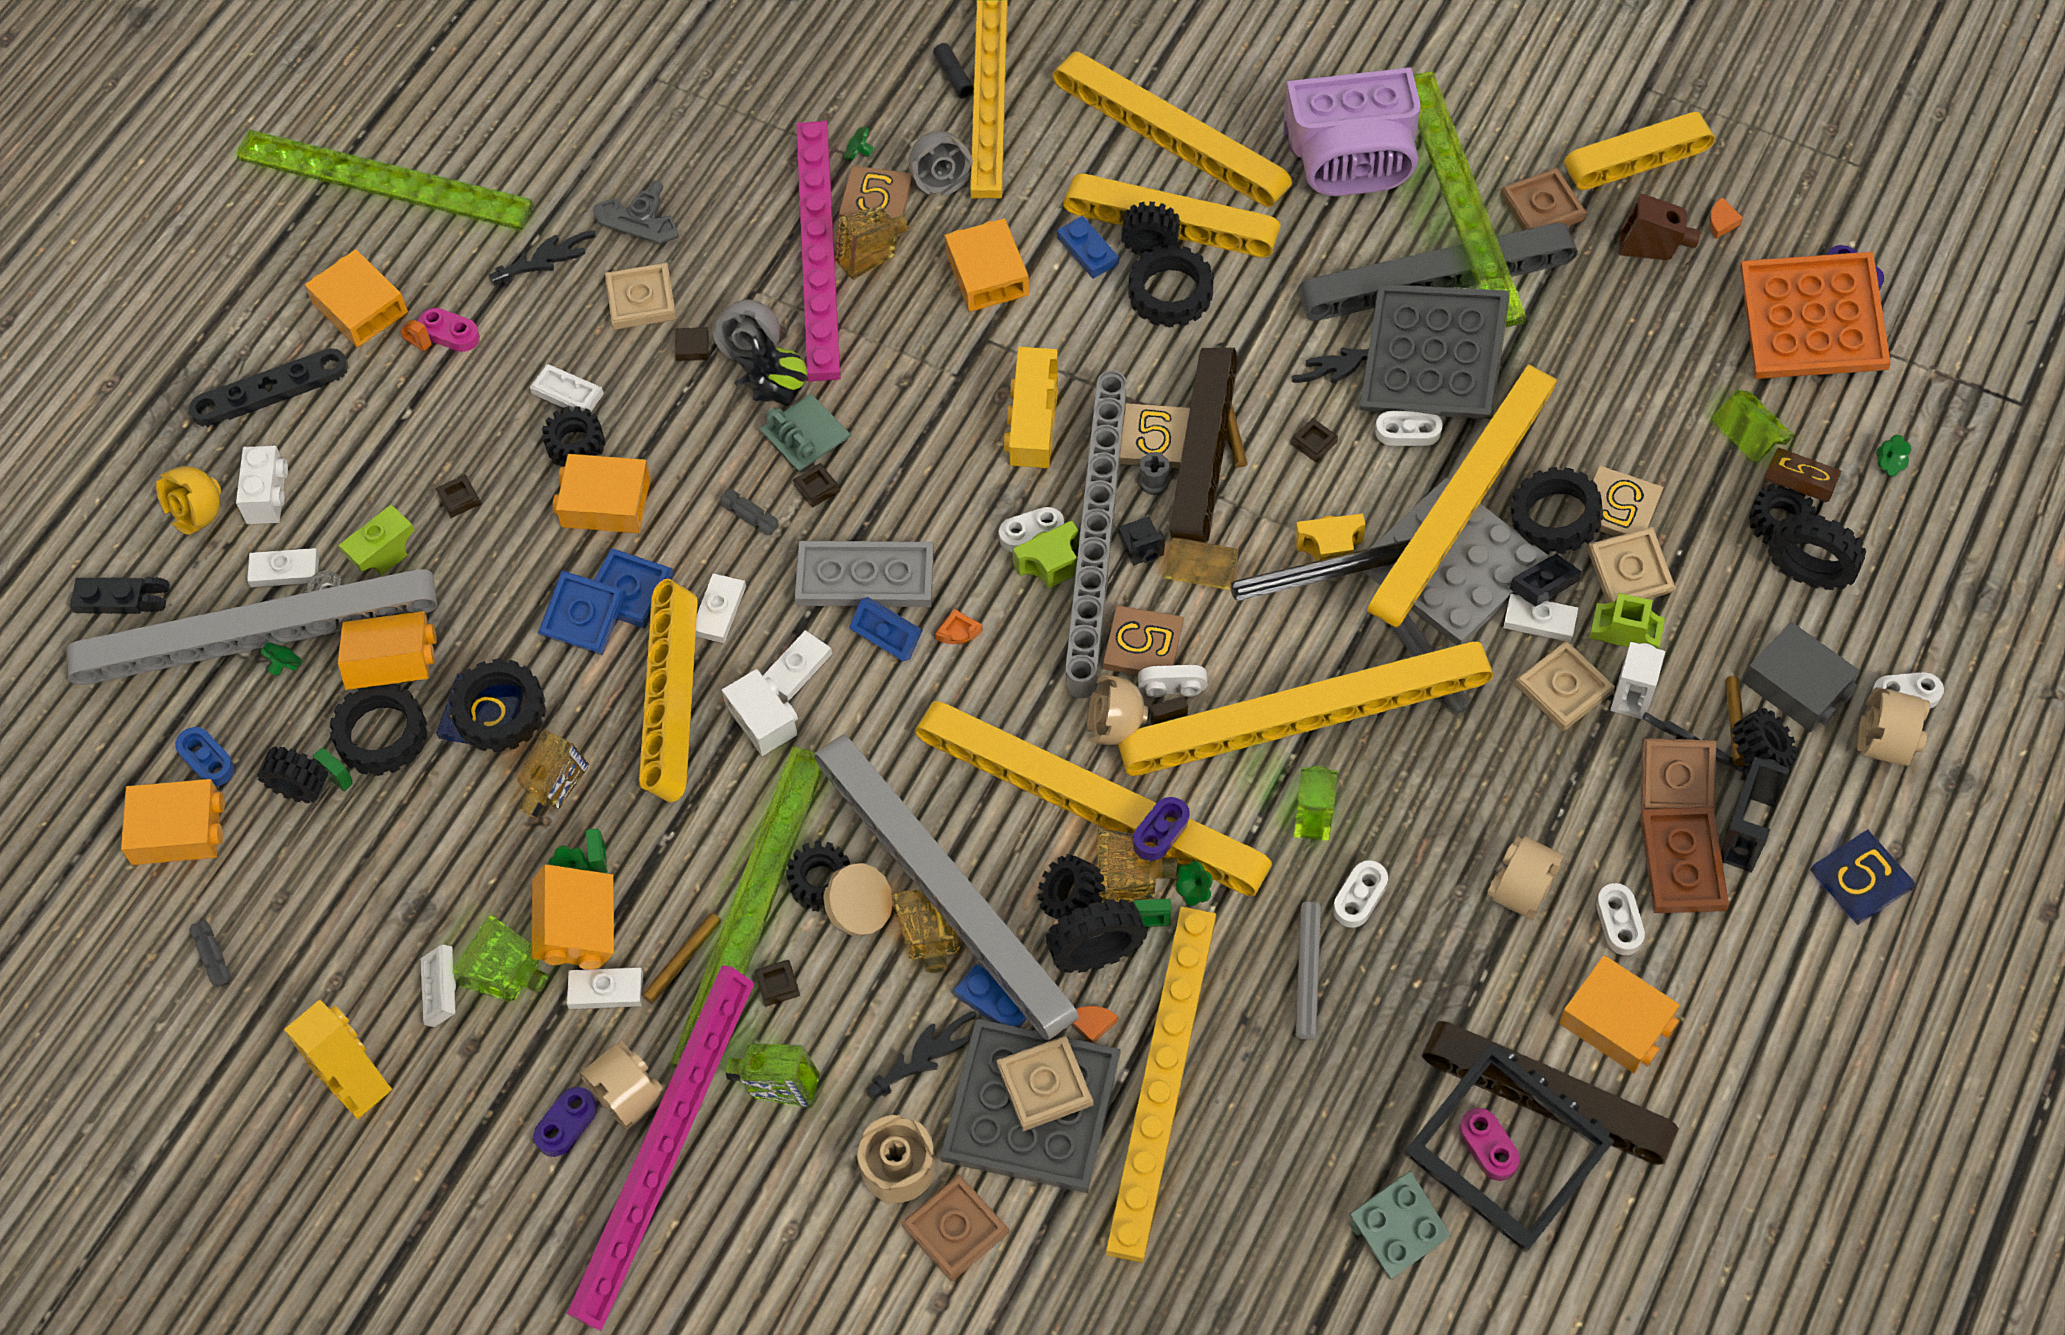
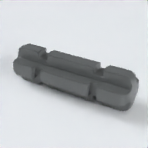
(749, 512)
(210, 953)

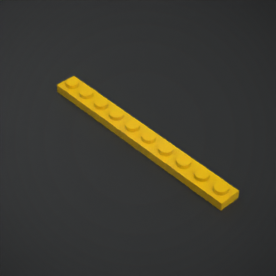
(989, 99)
(1161, 1086)

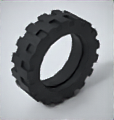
(1165, 311)
(1551, 483)
(1823, 534)
(490, 675)
(387, 758)
(1120, 930)

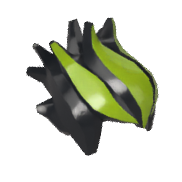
(772, 372)

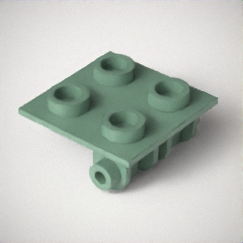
(803, 431)
(1399, 1224)

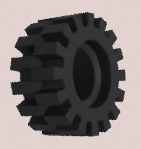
(1149, 227)
(568, 423)
(1776, 498)
(1764, 738)
(292, 774)
(804, 863)
(1059, 881)

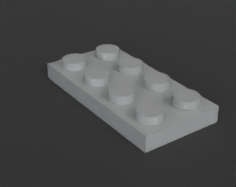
(851, 570)

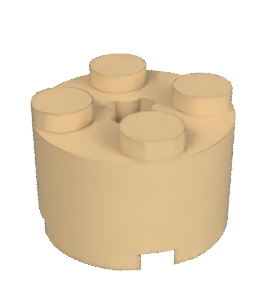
(1893, 726)
(1527, 877)
(623, 1085)
(912, 1145)

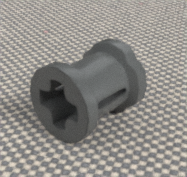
(1154, 473)

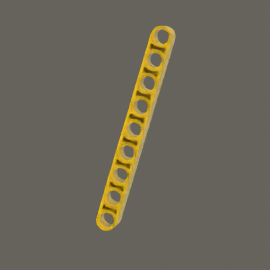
(1172, 129)

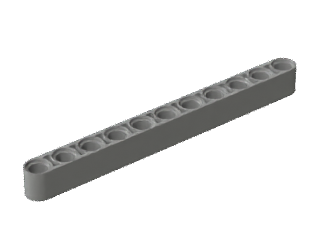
(1096, 543)
(247, 627)
(947, 888)

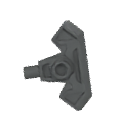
(639, 217)

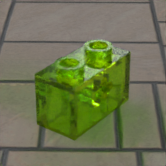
(1315, 803)

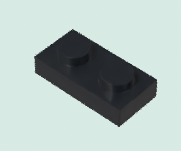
(1545, 579)

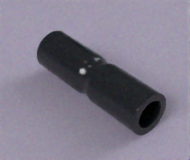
(955, 73)

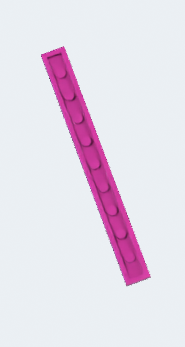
(818, 252)
(660, 1149)

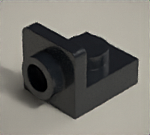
(1142, 541)

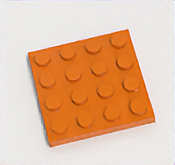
(1814, 315)

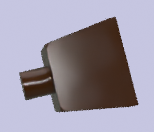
(1655, 230)

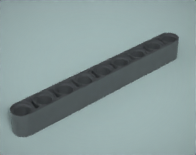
(1447, 267)

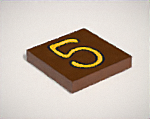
(1802, 474)

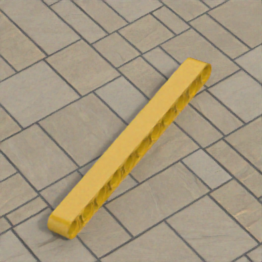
(1461, 497)
(1305, 708)
(1084, 793)

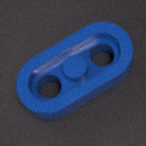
(206, 758)

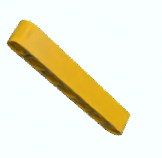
(1199, 219)
(668, 691)

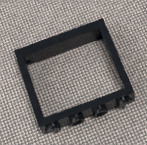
(1561, 1107)

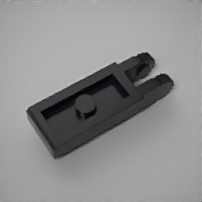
(118, 595)

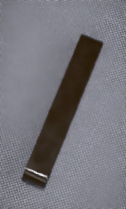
(1204, 444)
(1631, 1126)

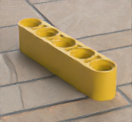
(1639, 151)

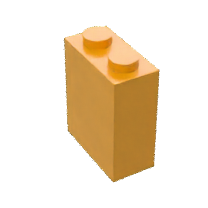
(987, 264)
(356, 298)
(602, 493)
(386, 650)
(172, 822)
(572, 917)
(1620, 1015)

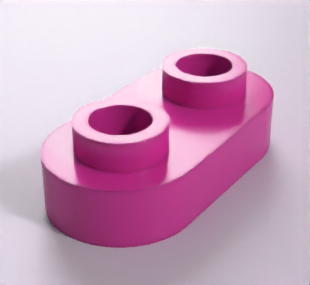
(446, 327)
(1487, 1143)

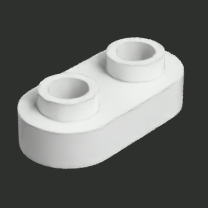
(1408, 428)
(1029, 525)
(1173, 679)
(1911, 685)
(1359, 896)
(1620, 921)

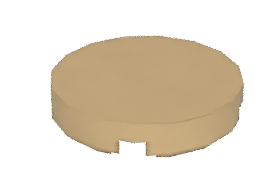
(858, 899)

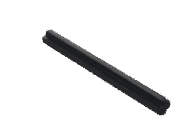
(1317, 571)

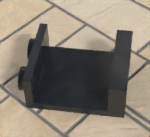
(1745, 839)

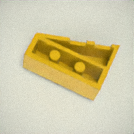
(1033, 407)
(338, 1057)

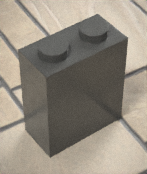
(1802, 677)

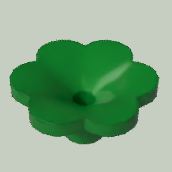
(858, 144)
(1893, 455)
(280, 658)
(569, 858)
(1194, 883)

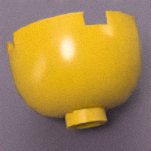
(190, 497)

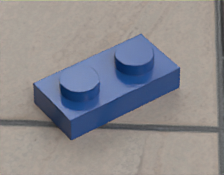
(1087, 247)
(885, 629)
(987, 998)

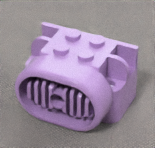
(1354, 130)

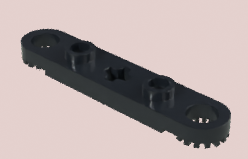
(251, 393)

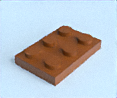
(1684, 860)

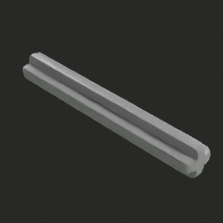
(1308, 970)

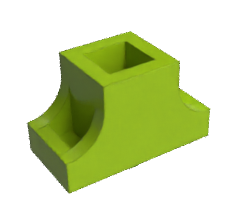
(379, 541)
(1049, 555)
(1627, 621)

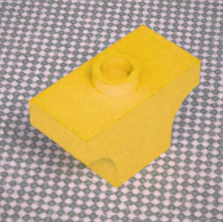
(1330, 535)

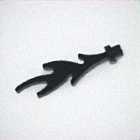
(544, 253)
(1342, 365)
(1680, 733)
(923, 1050)

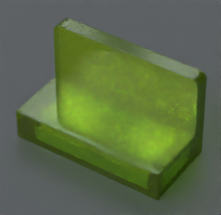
(1751, 425)

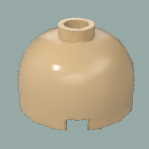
(1115, 711)

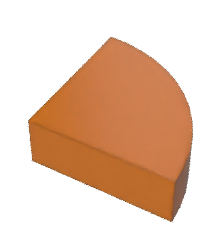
(1723, 218)
(416, 334)
(958, 629)
(1094, 1022)

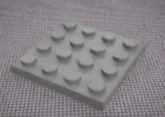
(1473, 575)

